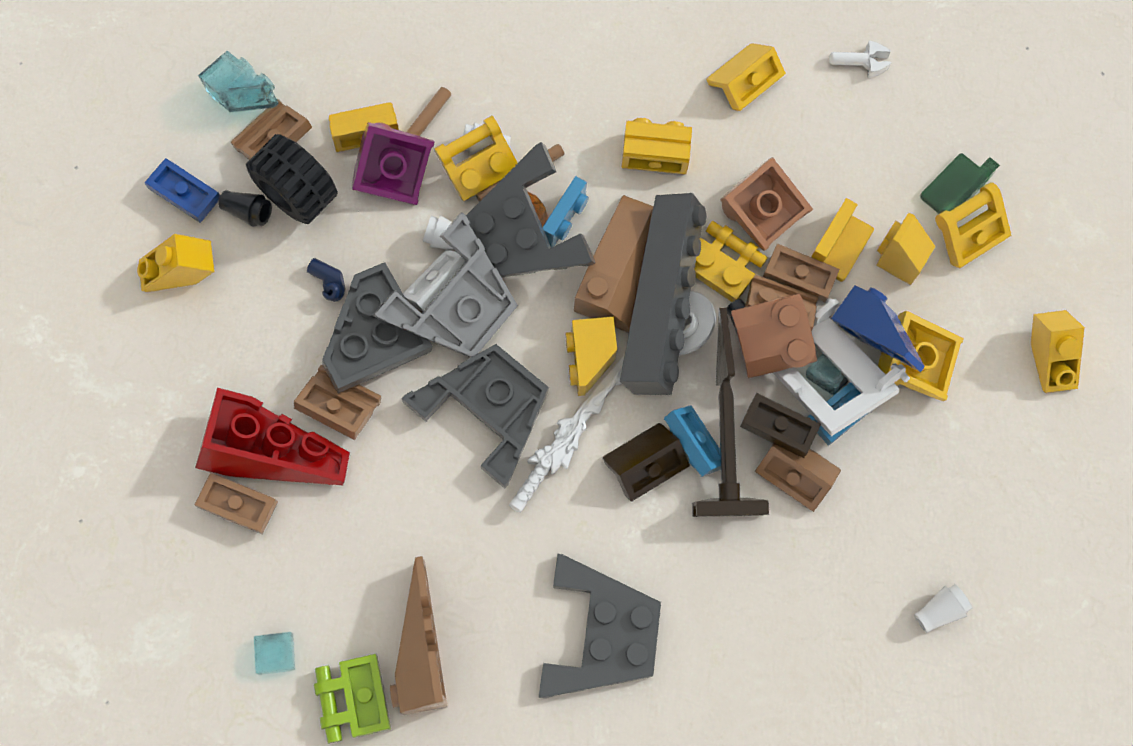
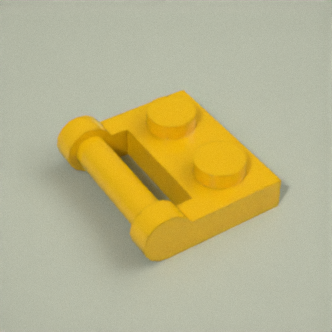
(481, 168)
(979, 233)

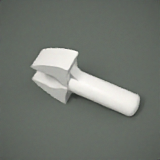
(864, 59)

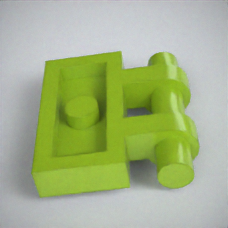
(363, 696)

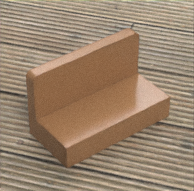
(799, 477)

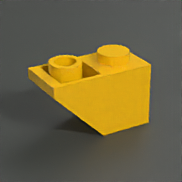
(905, 249)
(176, 263)
(593, 350)
(1057, 350)

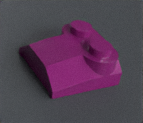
(391, 163)

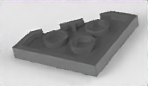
(362, 343)

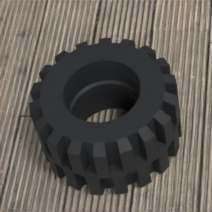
(292, 179)

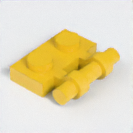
(722, 272)

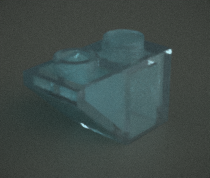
(236, 84)

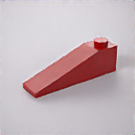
(257, 444)

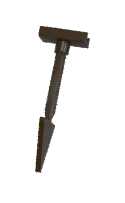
(729, 498)

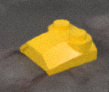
(936, 349)

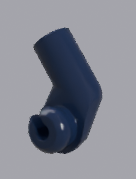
(331, 278)

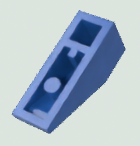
(876, 324)

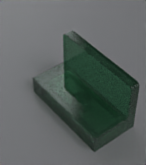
(958, 183)

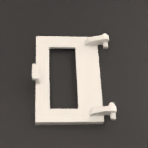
(854, 364)

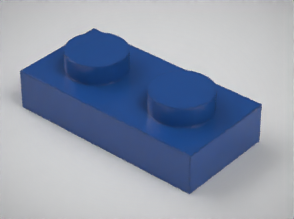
(182, 190)

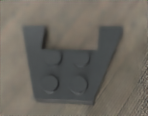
(511, 227)
(496, 393)
(617, 637)

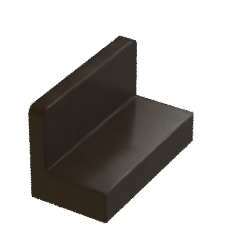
(780, 425)
(647, 461)

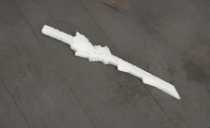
(566, 439)

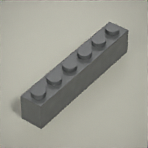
(663, 295)

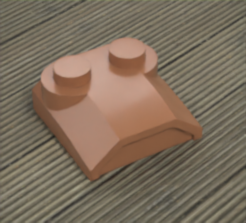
(765, 203)
(775, 335)

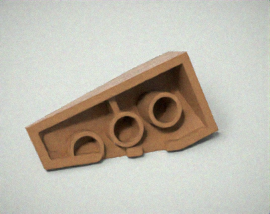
(613, 281)
(418, 665)

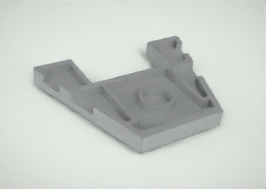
(466, 308)

